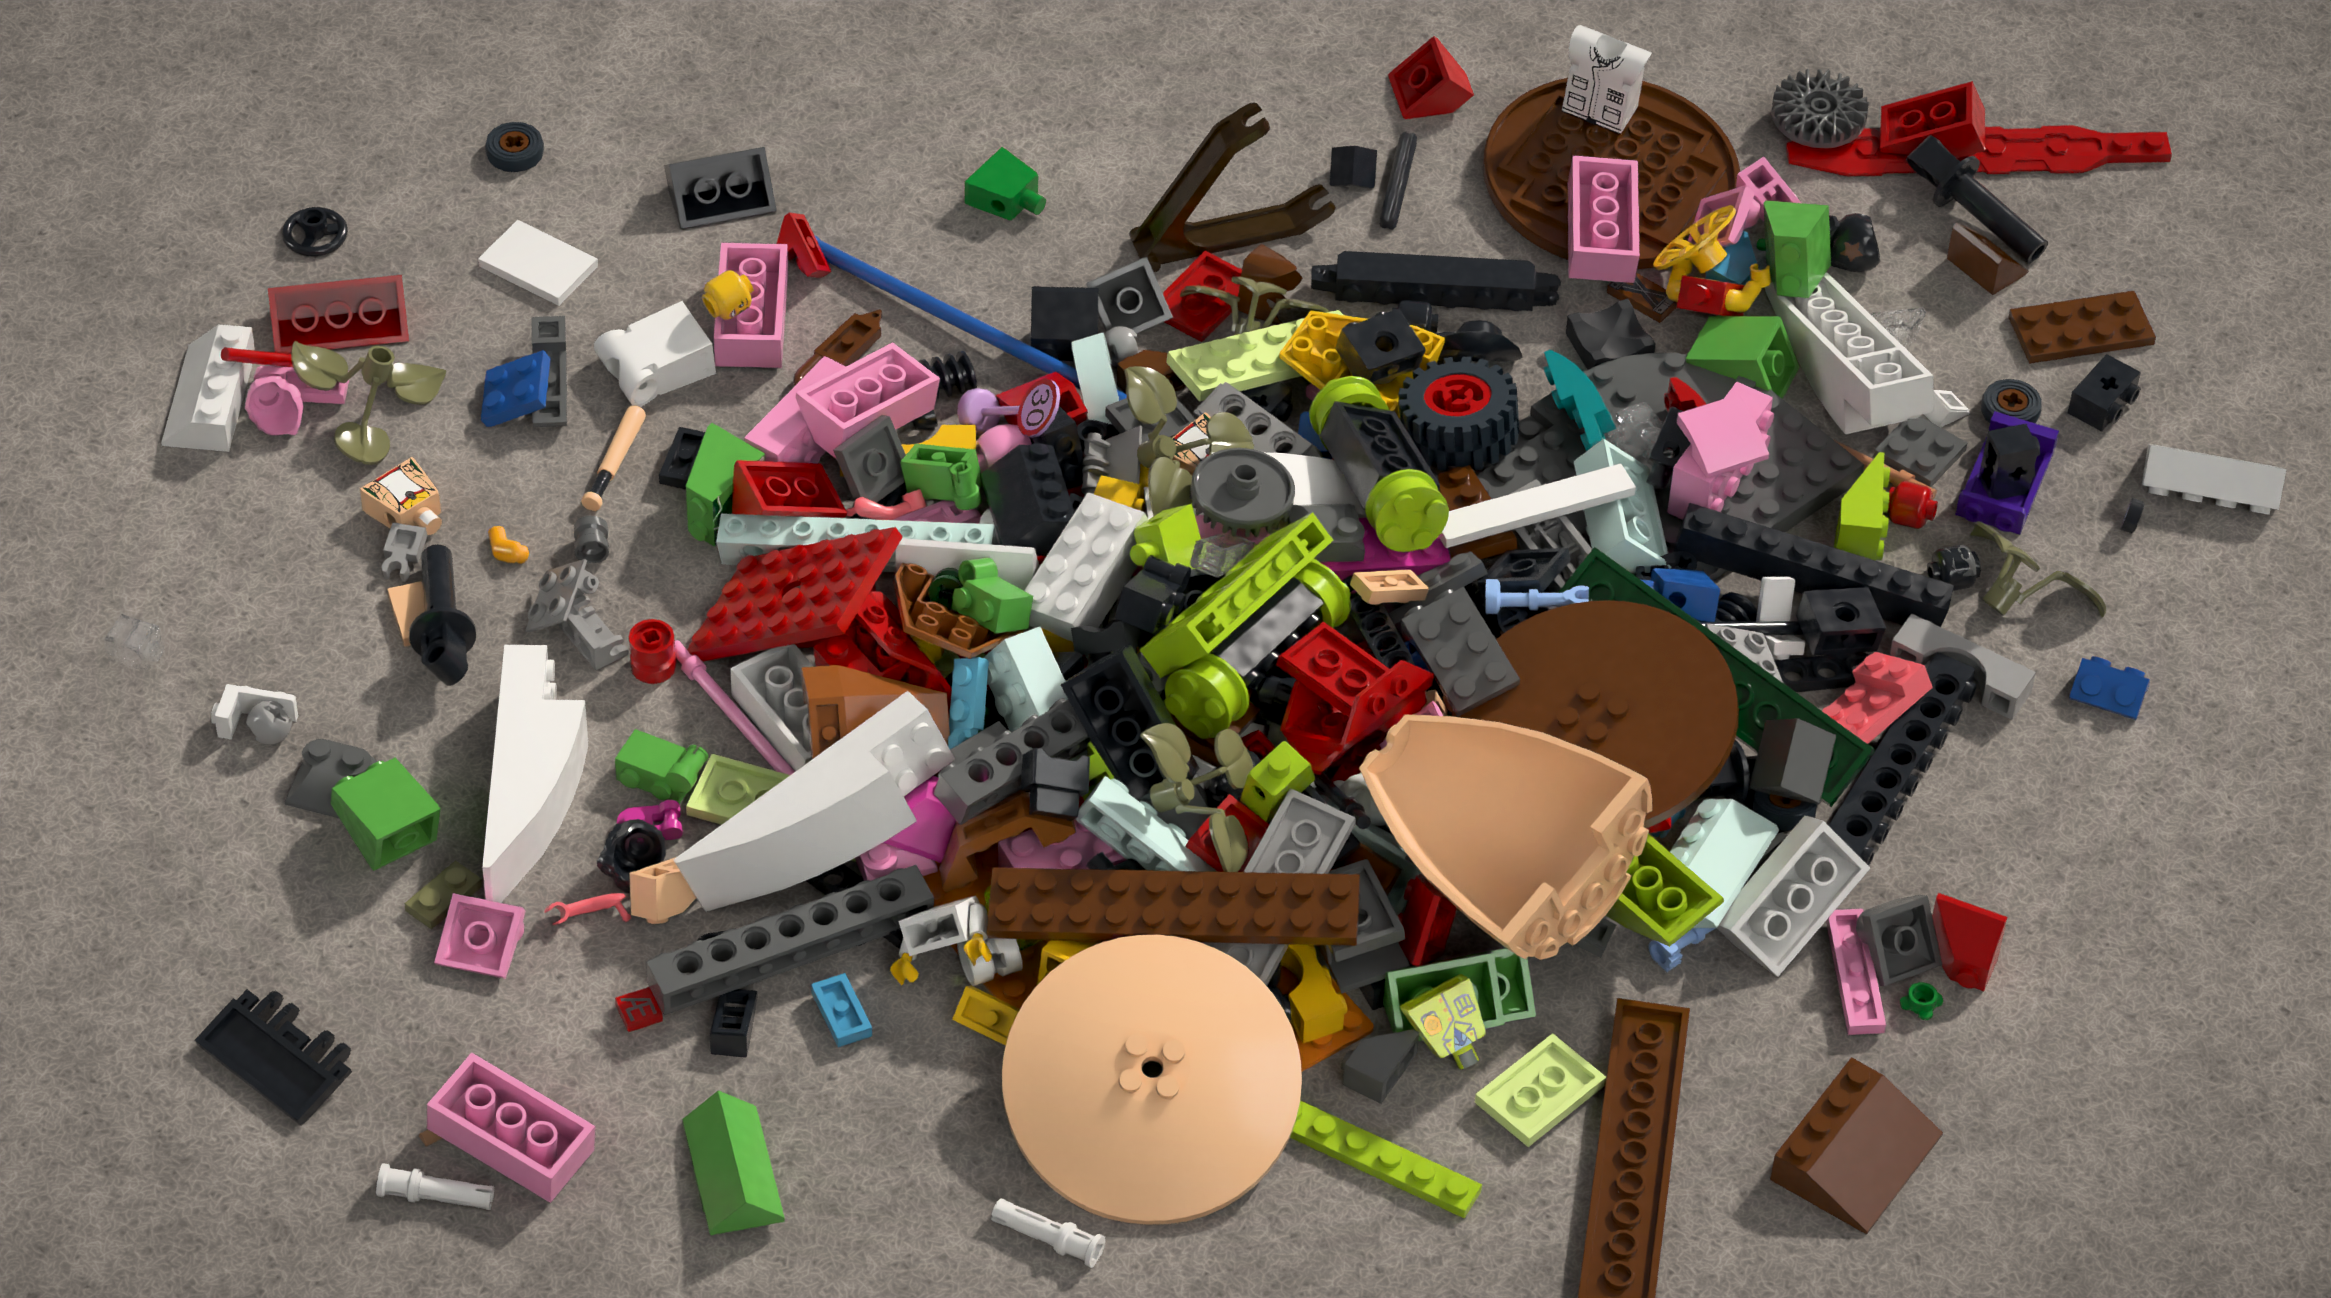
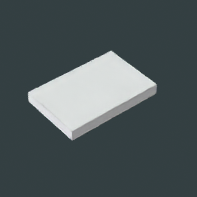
(538, 262)

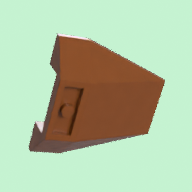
(934, 621)
(846, 698)
(995, 824)

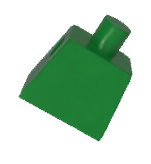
(1004, 187)

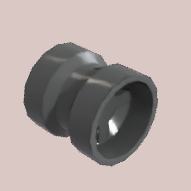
(591, 539)

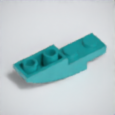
(1579, 398)

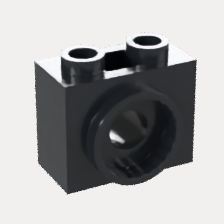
(1380, 347)
(1067, 447)
(1840, 621)

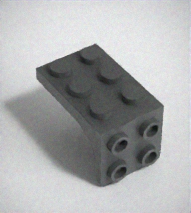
(1459, 650)

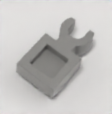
(403, 546)

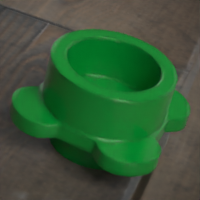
(1924, 992)

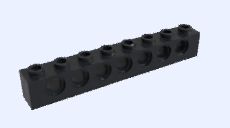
(1902, 756)

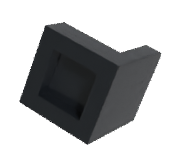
(1353, 166)

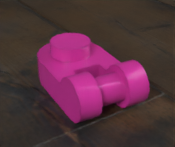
(666, 811)

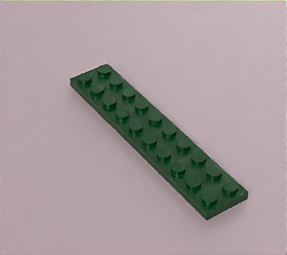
(1758, 692)

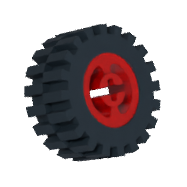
(1460, 412)

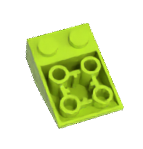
(1861, 511)

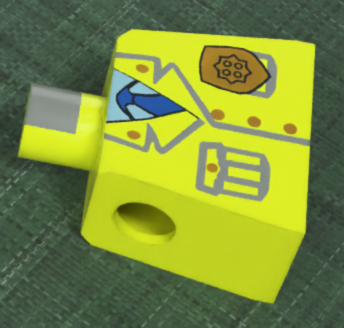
(1448, 1020)

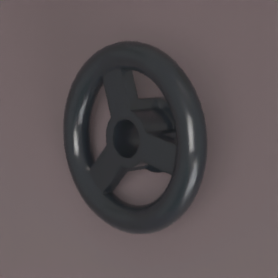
(314, 223)

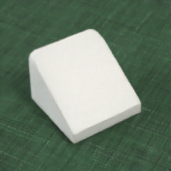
(1946, 408)

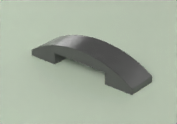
(550, 336)

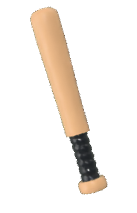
(614, 456)

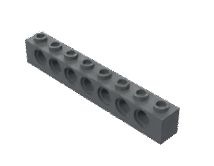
(969, 798)
(782, 953)

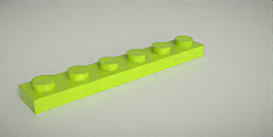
(1385, 1160)

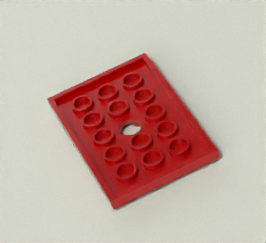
(765, 609)

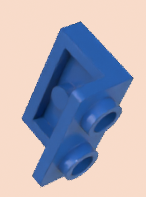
(2109, 687)

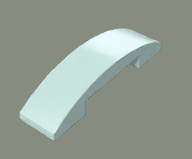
(1095, 375)

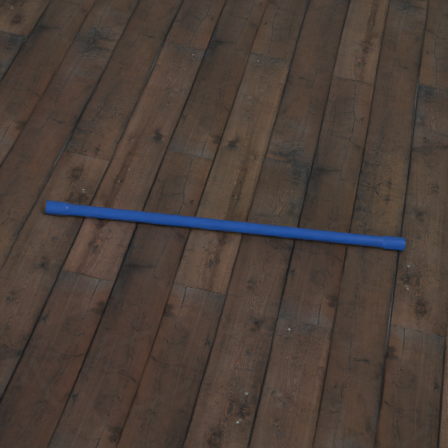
(949, 314)

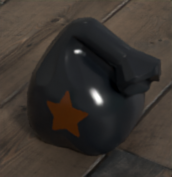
(1853, 243)

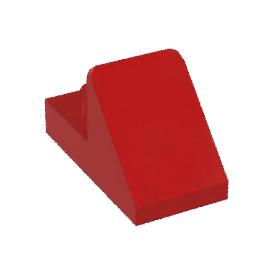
(803, 244)

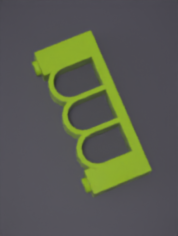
(1236, 595)

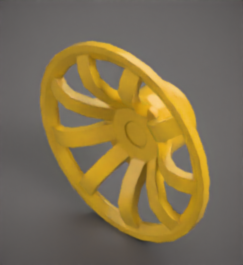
(1706, 251)

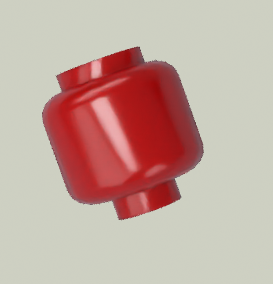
(1911, 505)

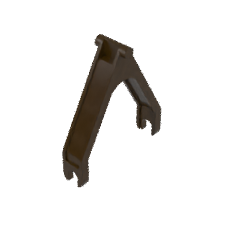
(1169, 236)

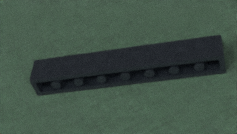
(1767, 552)

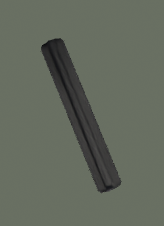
(1398, 180)

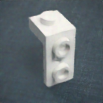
(1776, 605)
(241, 700)

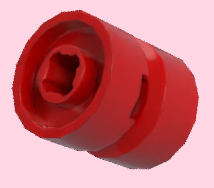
(652, 651)

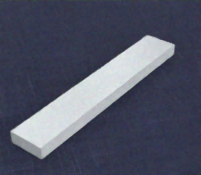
(1537, 505)

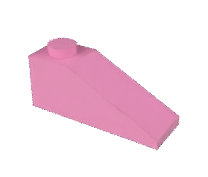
(1766, 184)

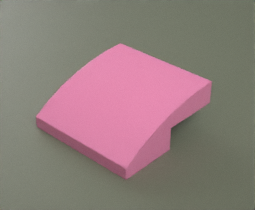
(1723, 436)

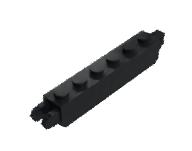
(1436, 280)

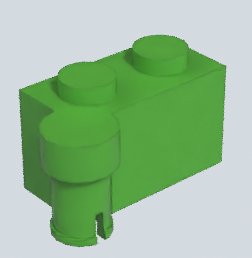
(944, 474)
(659, 766)

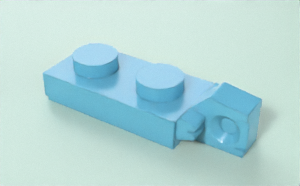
(967, 699)

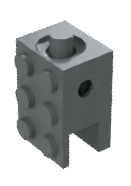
(1376, 939)

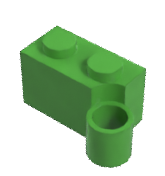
(990, 598)

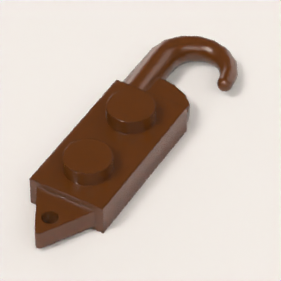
(846, 342)

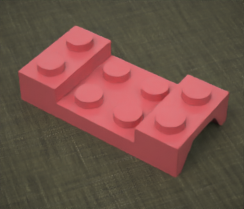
(1881, 694)

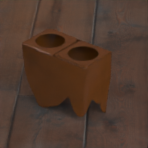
(1269, 267)

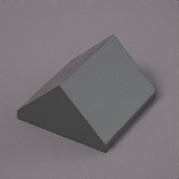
(1131, 297)
(1793, 760)

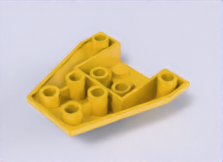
(1314, 354)

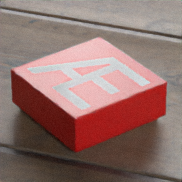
(638, 1009)

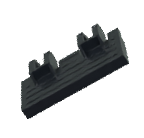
(272, 1055)

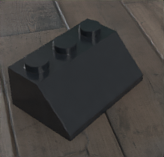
(720, 187)

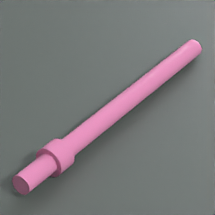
(696, 669)

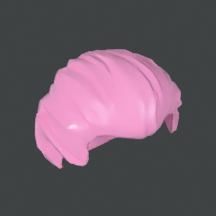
(274, 406)

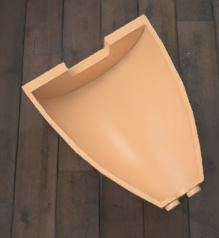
(1511, 824)

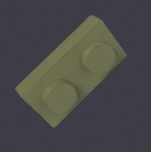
(433, 900)

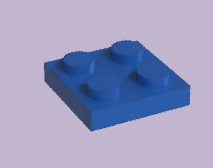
(515, 389)

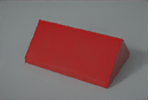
(784, 490)

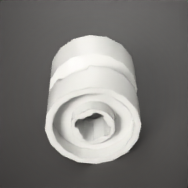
(1004, 961)

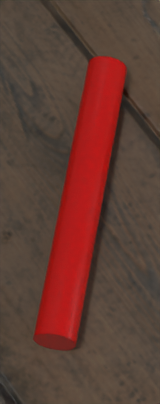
(256, 357)

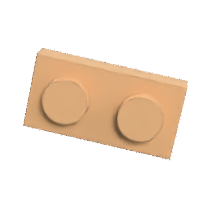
(1389, 586)

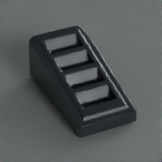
(730, 1041)

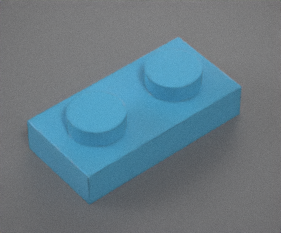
(841, 1010)

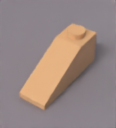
(659, 892)

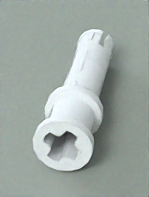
(417, 1185)
(1063, 1237)

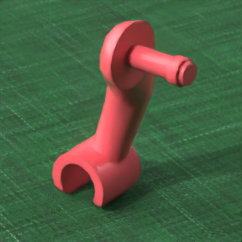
(870, 509)
(590, 905)

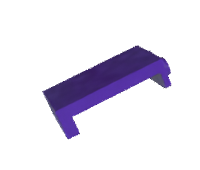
(2011, 512)

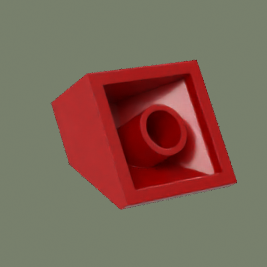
(1430, 82)
(1967, 940)

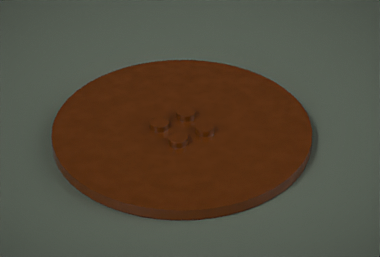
(1677, 152)
(1627, 689)

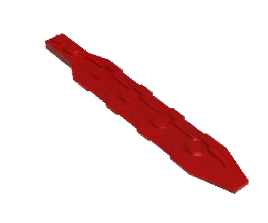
(2006, 151)

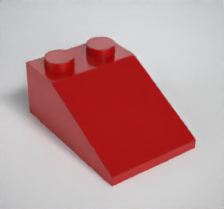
(1949, 115)
(1425, 921)

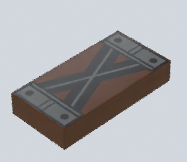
(1644, 296)

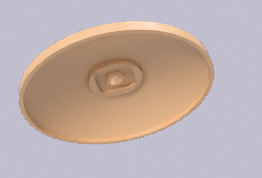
(1139, 1142)

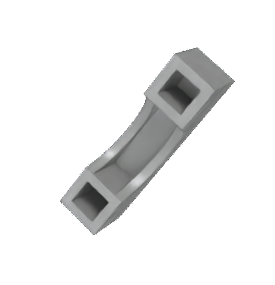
(2001, 681)

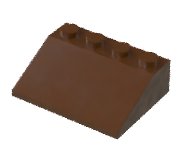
(1855, 1147)

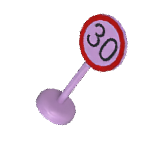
(1034, 414)

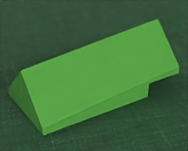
(1498, 980)
(732, 1165)

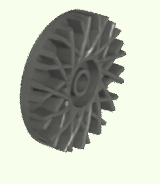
(1819, 109)
(1242, 490)

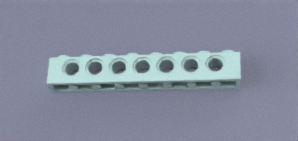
(760, 534)

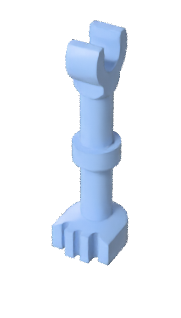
(1533, 599)
(1670, 956)

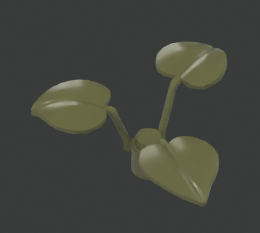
(1258, 289)
(412, 383)
(1149, 399)
(2006, 589)
(1176, 791)

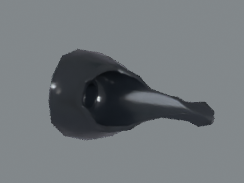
(1479, 341)

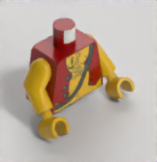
(1714, 295)

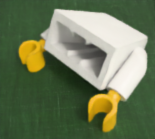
(940, 928)

